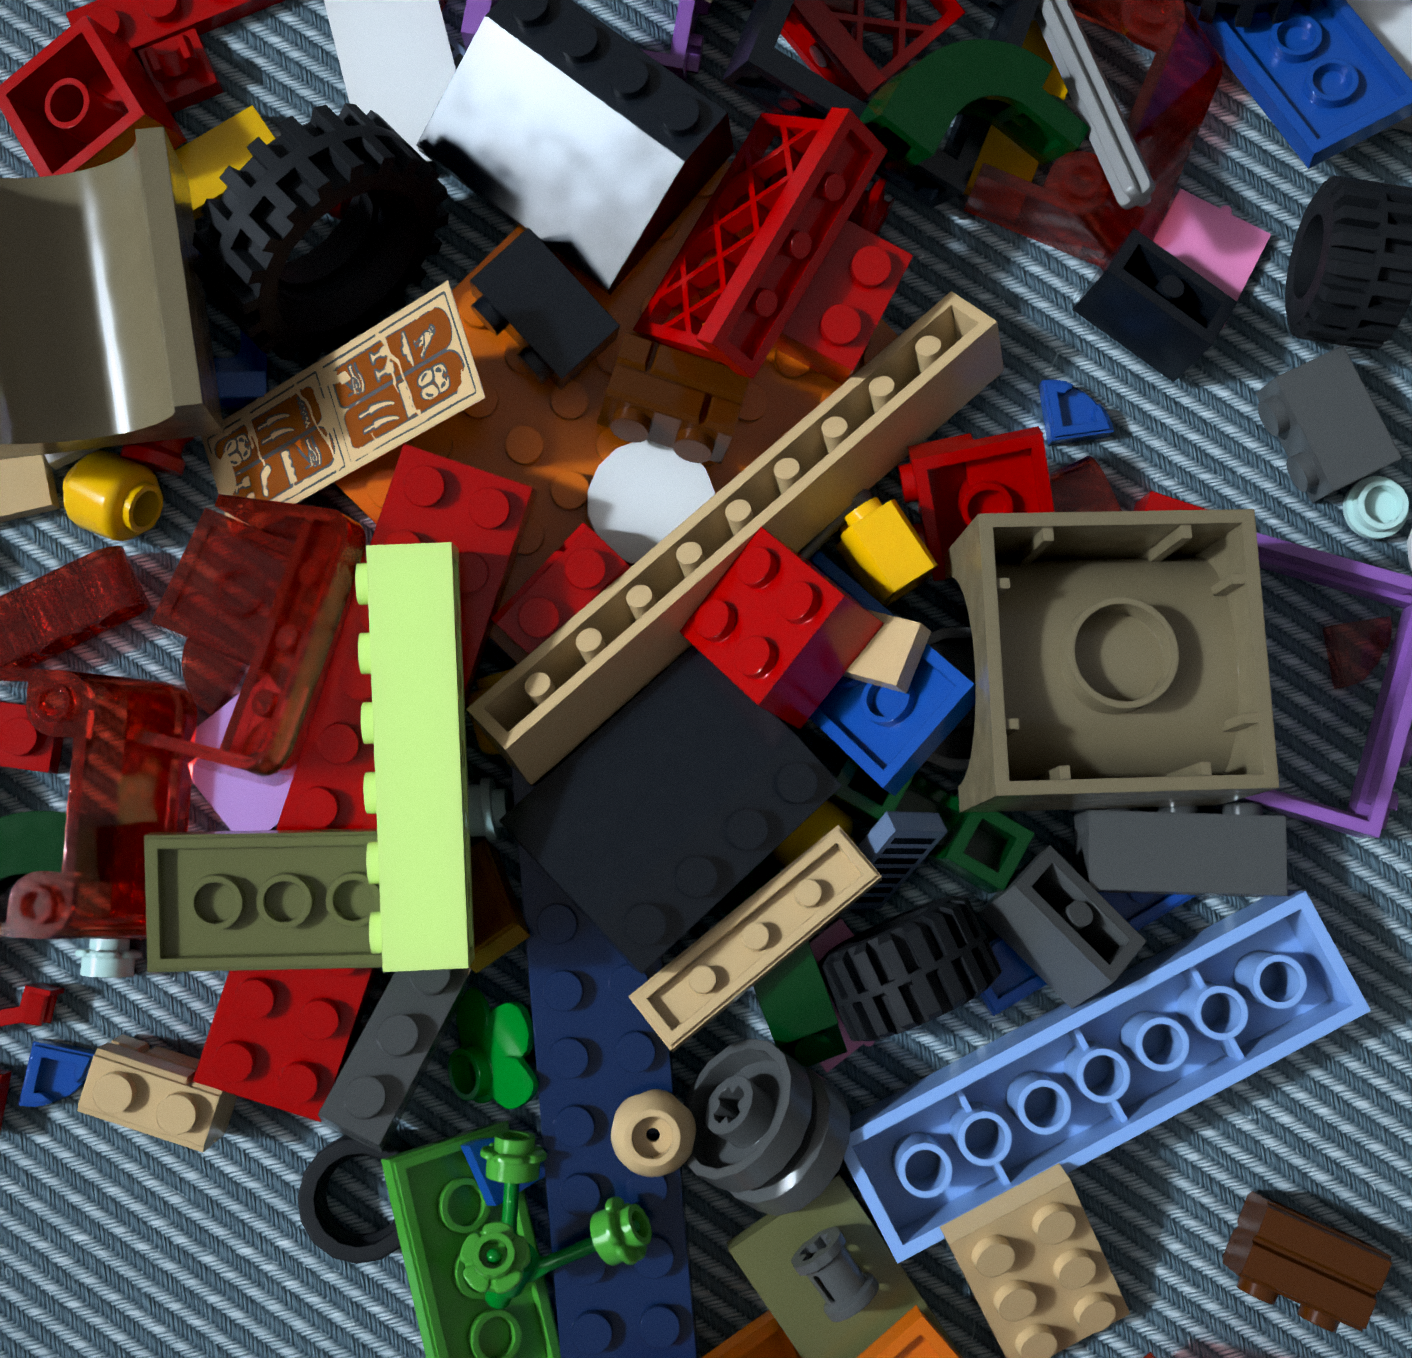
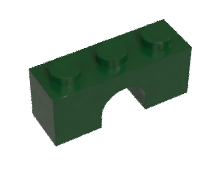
(978, 845)

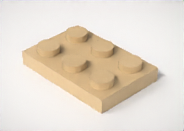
(1036, 1267)

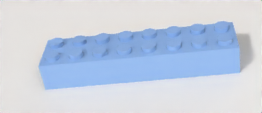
(1102, 1069)

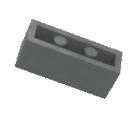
(1183, 851)
(394, 1054)

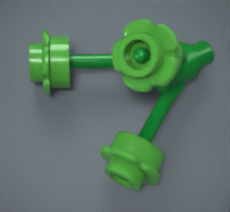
(504, 1262)

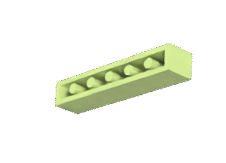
(418, 757)

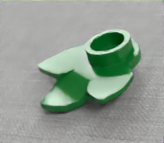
(493, 1053)

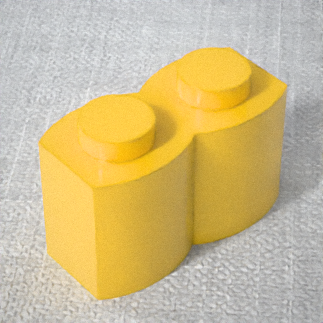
(884, 550)

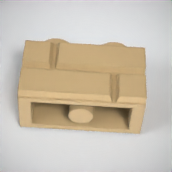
(155, 1094)

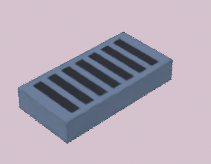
(896, 849)

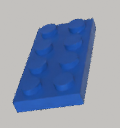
(1315, 75)
(884, 728)

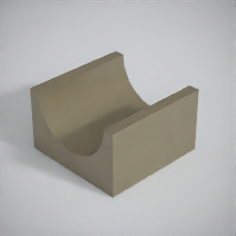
(103, 308)
(1115, 660)

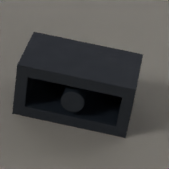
(1155, 305)
(542, 310)

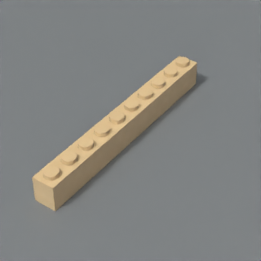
(789, 490)

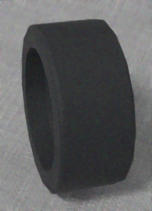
(318, 1219)

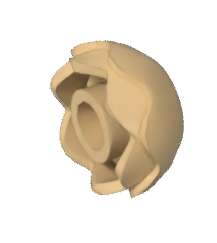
(659, 1111)

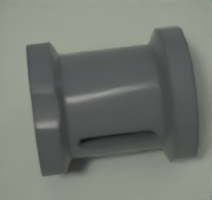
(835, 1274)

